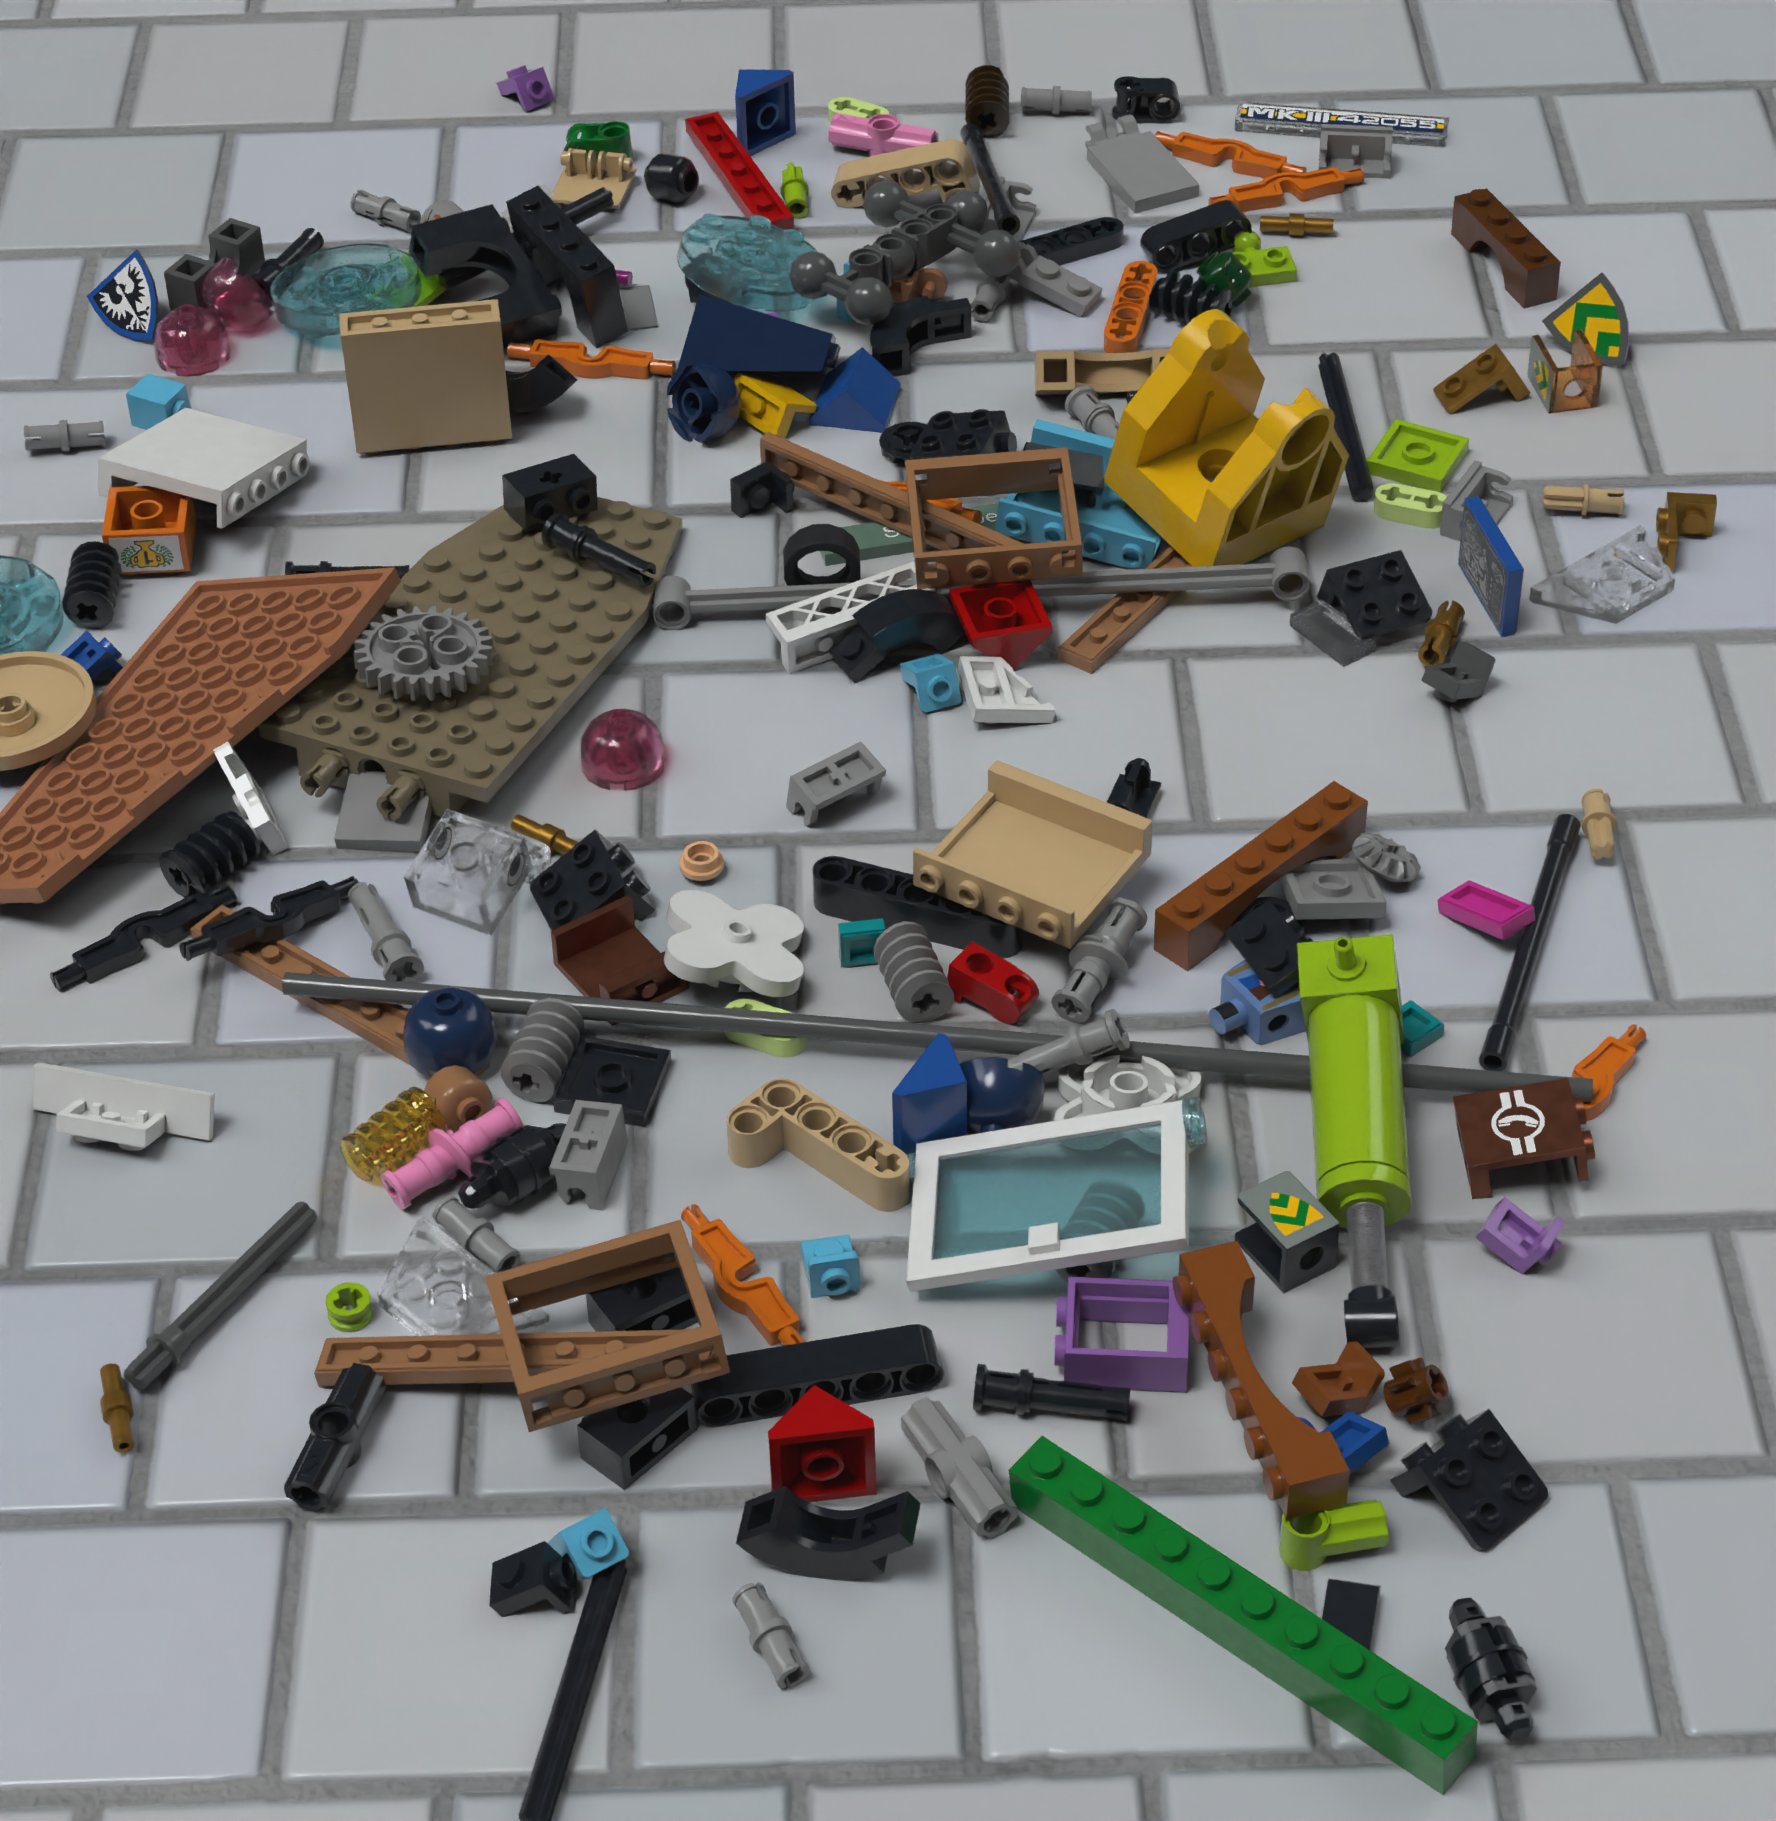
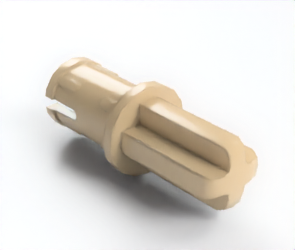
(1583, 499)
(1598, 823)

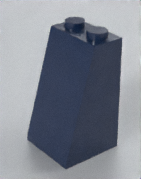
(755, 342)

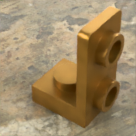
(1477, 376)
(1683, 515)

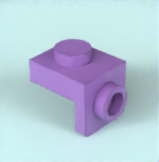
(530, 85)
(1519, 1237)

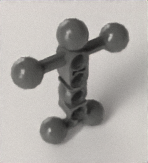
(918, 242)

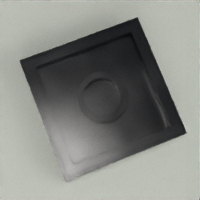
(615, 1075)

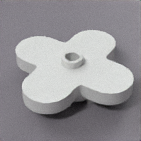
(734, 945)
(1124, 1085)

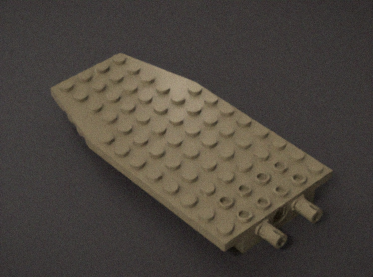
(551, 636)

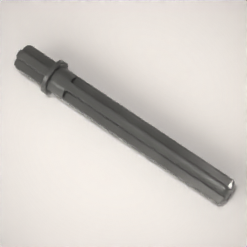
(167, 1347)

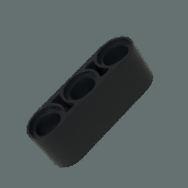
(1178, 234)

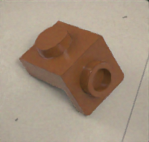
(1343, 1385)

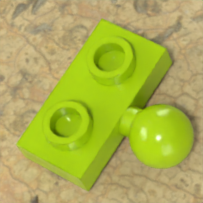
(1265, 265)

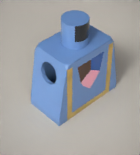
(1254, 1010)

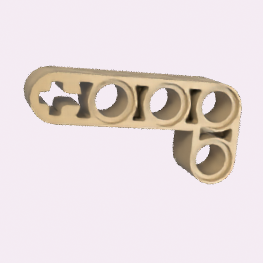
(858, 175)
(823, 1137)

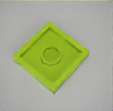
(1417, 455)

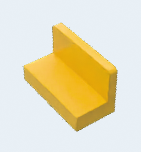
(769, 402)

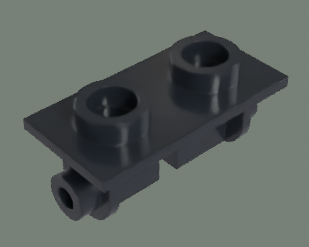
(1135, 789)

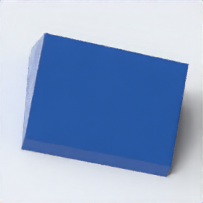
(764, 108)
(857, 395)
(930, 1098)

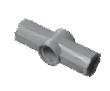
(958, 1468)

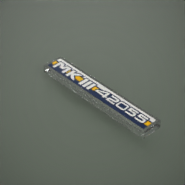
(1308, 120)

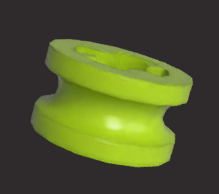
(353, 1319)

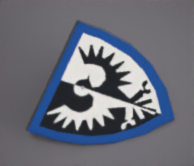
(128, 299)

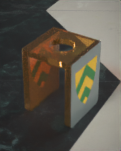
(1551, 381)

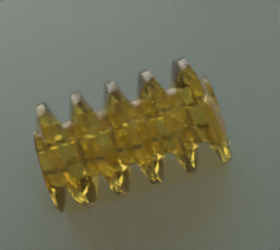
(392, 1134)

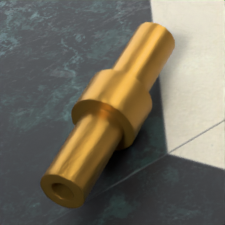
(1296, 224)
(548, 834)
(116, 1408)

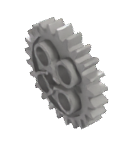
(398, 662)

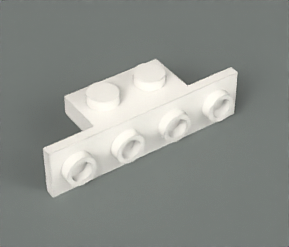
(120, 1108)

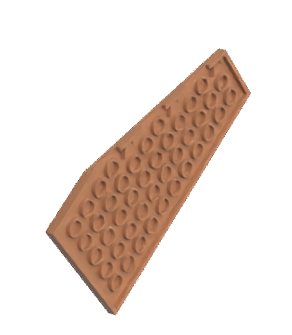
(197, 682)

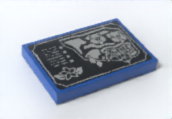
(1490, 566)

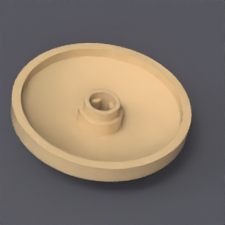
(42, 706)

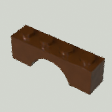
(1526, 264)

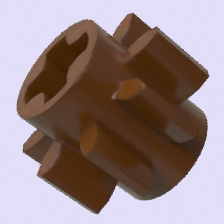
(1415, 1391)

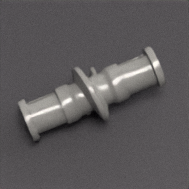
(1099, 959)

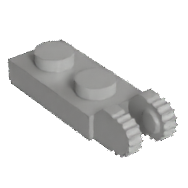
(1054, 282)

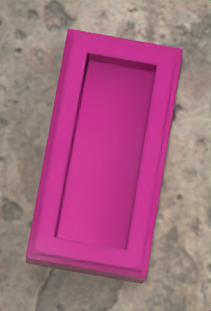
(1486, 909)

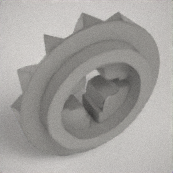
(1385, 858)

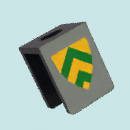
(1292, 1231)

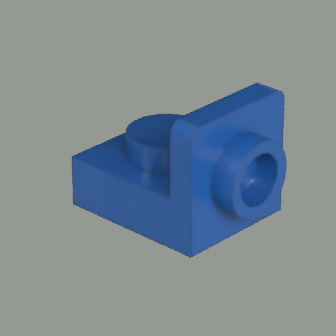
(94, 655)

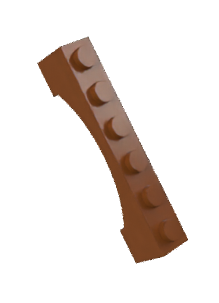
(1199, 915)
(1298, 1463)

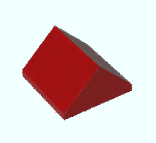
(1002, 619)
(823, 1450)

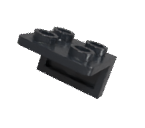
(965, 434)
(1376, 594)
(588, 879)
(1269, 946)
(1475, 1477)

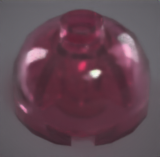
(235, 297)
(191, 341)
(622, 749)

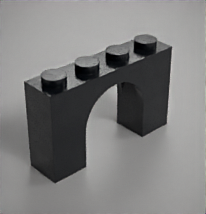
(485, 241)
(564, 251)

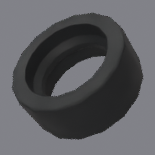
(821, 538)

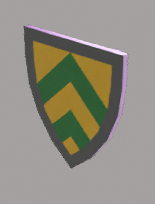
(1601, 317)

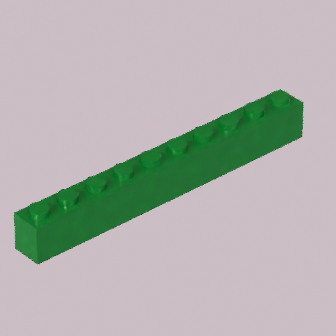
(1245, 1615)

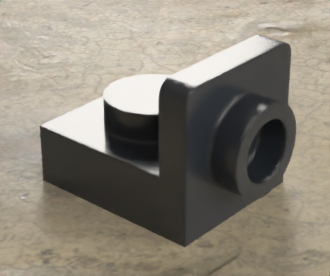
(760, 488)

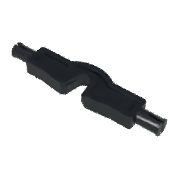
(251, 926)
(123, 945)

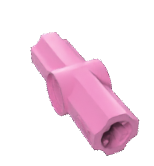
(877, 134)

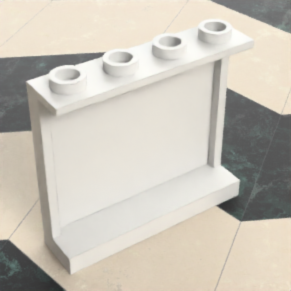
(208, 461)

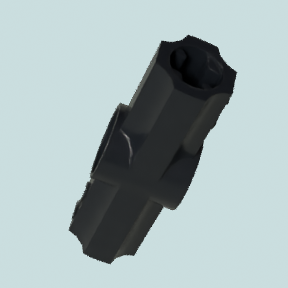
(334, 1437)

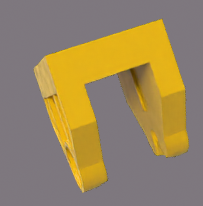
(1199, 424)

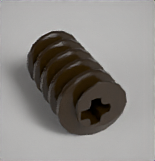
(987, 100)

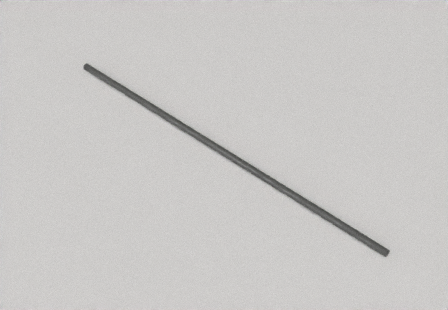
(896, 1033)

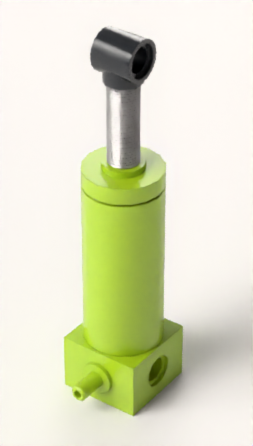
(1358, 1112)

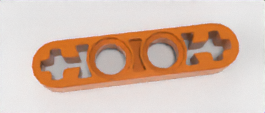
(1128, 314)

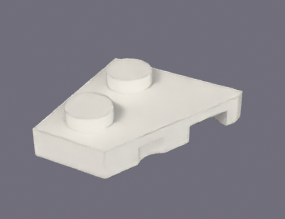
(999, 694)
(251, 800)

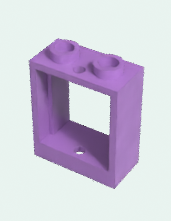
(1123, 1302)

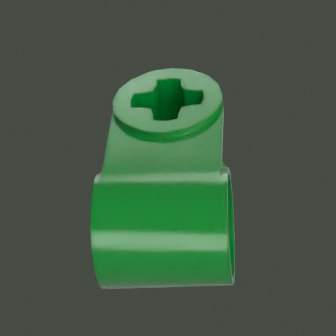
(606, 137)

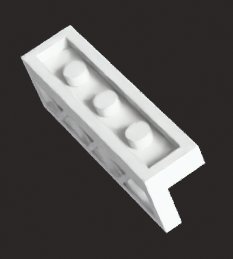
(822, 631)

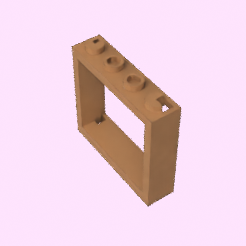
(994, 476)
(622, 1374)

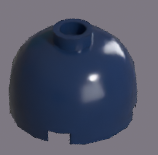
(703, 402)
(449, 1030)
(1001, 1095)

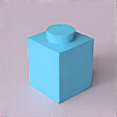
(155, 400)

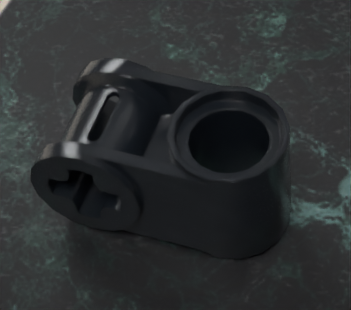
(1143, 99)

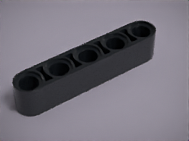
(868, 892)
(847, 1367)

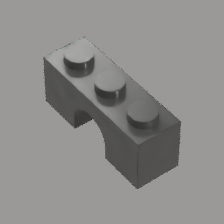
(233, 240)

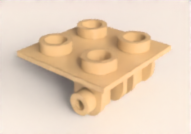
(585, 175)

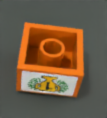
(150, 529)

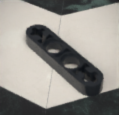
(1079, 240)

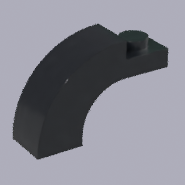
(915, 325)
(537, 386)
(895, 622)
(826, 1541)

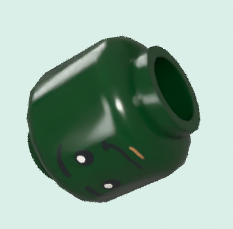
(1227, 273)

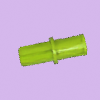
(794, 190)

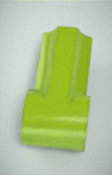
(1332, 1531)

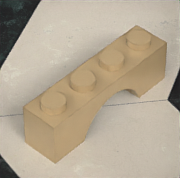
(1105, 372)

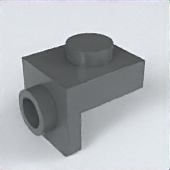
(1461, 677)

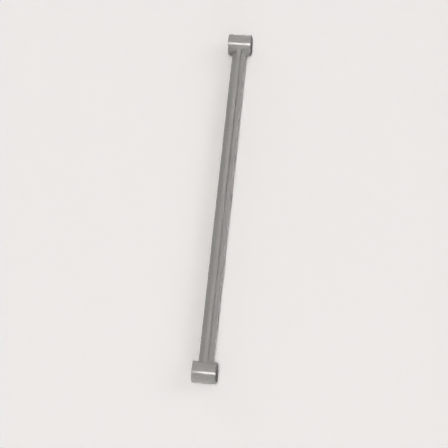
(1285, 572)

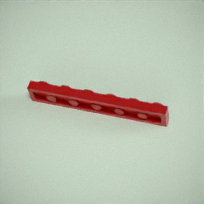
(737, 169)

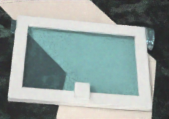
(1052, 1194)

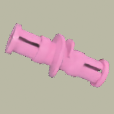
(449, 1153)

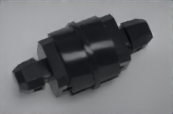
(512, 1167)
(1490, 1669)

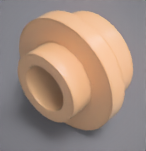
(701, 861)

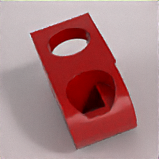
(991, 983)

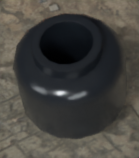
(671, 178)

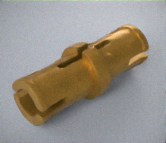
(1441, 633)

